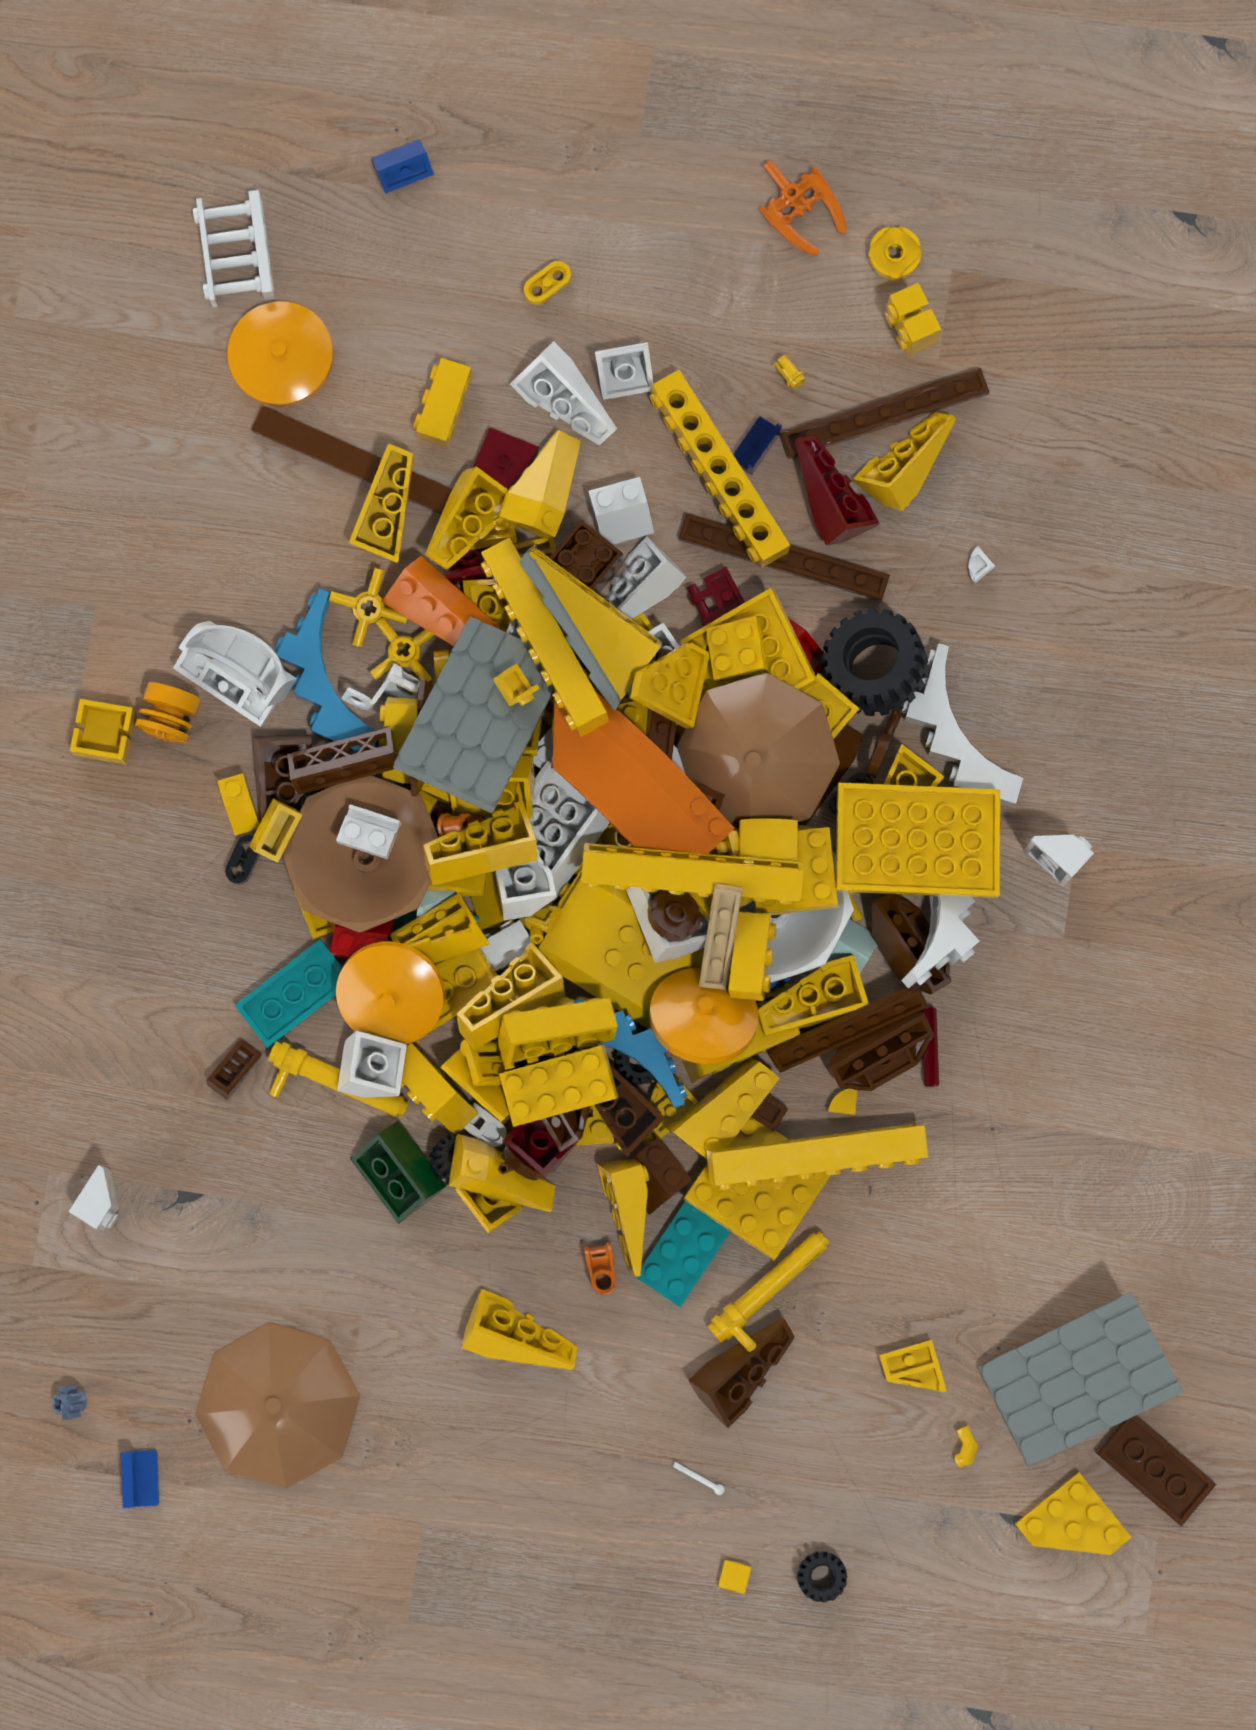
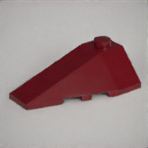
(833, 503)

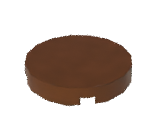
(674, 916)

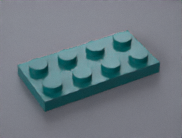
(291, 994)
(682, 1254)

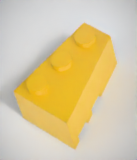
(443, 931)

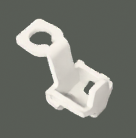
(395, 676)

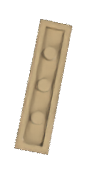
(720, 936)

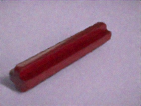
(930, 1057)

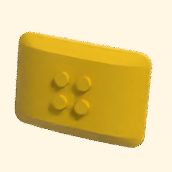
(605, 950)

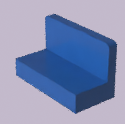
(402, 166)
(140, 1478)

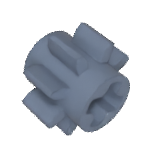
(69, 1402)

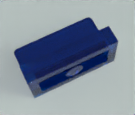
(757, 444)

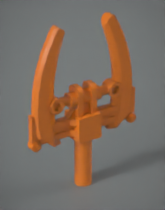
(793, 196)

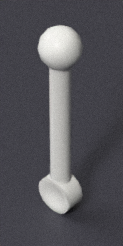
(718, 1489)

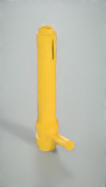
(300, 1063)
(736, 1314)

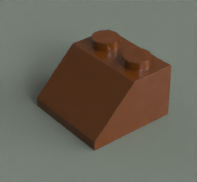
(664, 1174)

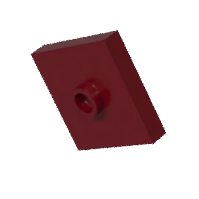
(505, 457)

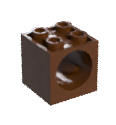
(589, 557)

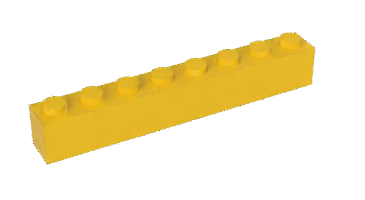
(545, 637)
(690, 872)
(817, 1154)

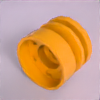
(167, 712)

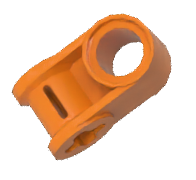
(449, 822)
(601, 1266)

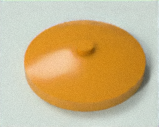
(280, 353)
(390, 992)
(701, 1021)

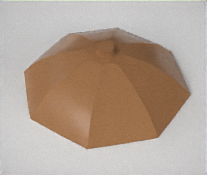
(761, 749)
(349, 883)
(277, 1405)

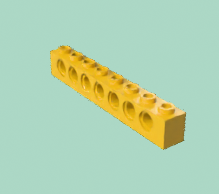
(676, 388)

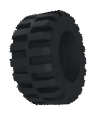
(871, 630)

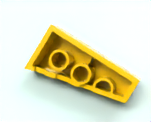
(385, 508)
(912, 771)
(482, 847)
(523, 987)
(555, 1030)
(759, 1044)
(724, 1110)

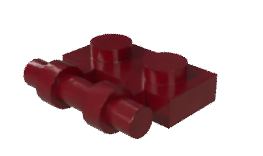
(723, 592)

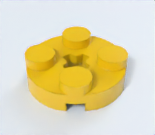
(894, 238)

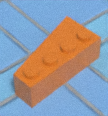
(433, 601)

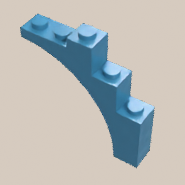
(313, 686)
(648, 1053)

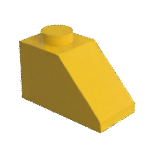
(239, 804)

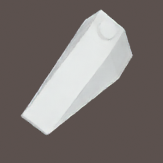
(561, 389)
(645, 580)
(524, 888)

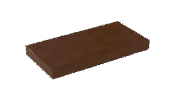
(1156, 1469)

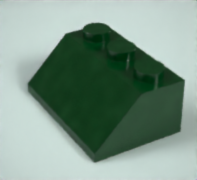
(397, 1172)

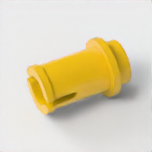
(788, 370)

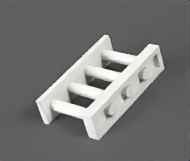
(258, 258)

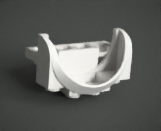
(237, 672)

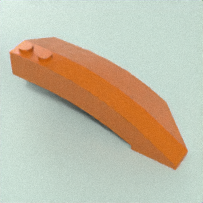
(636, 785)

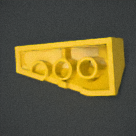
(902, 471)
(466, 516)
(506, 1334)

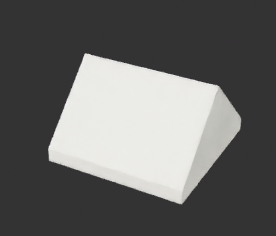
(624, 371)

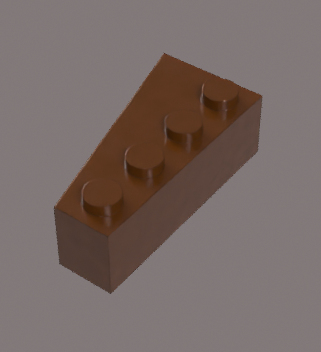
(628, 1116)

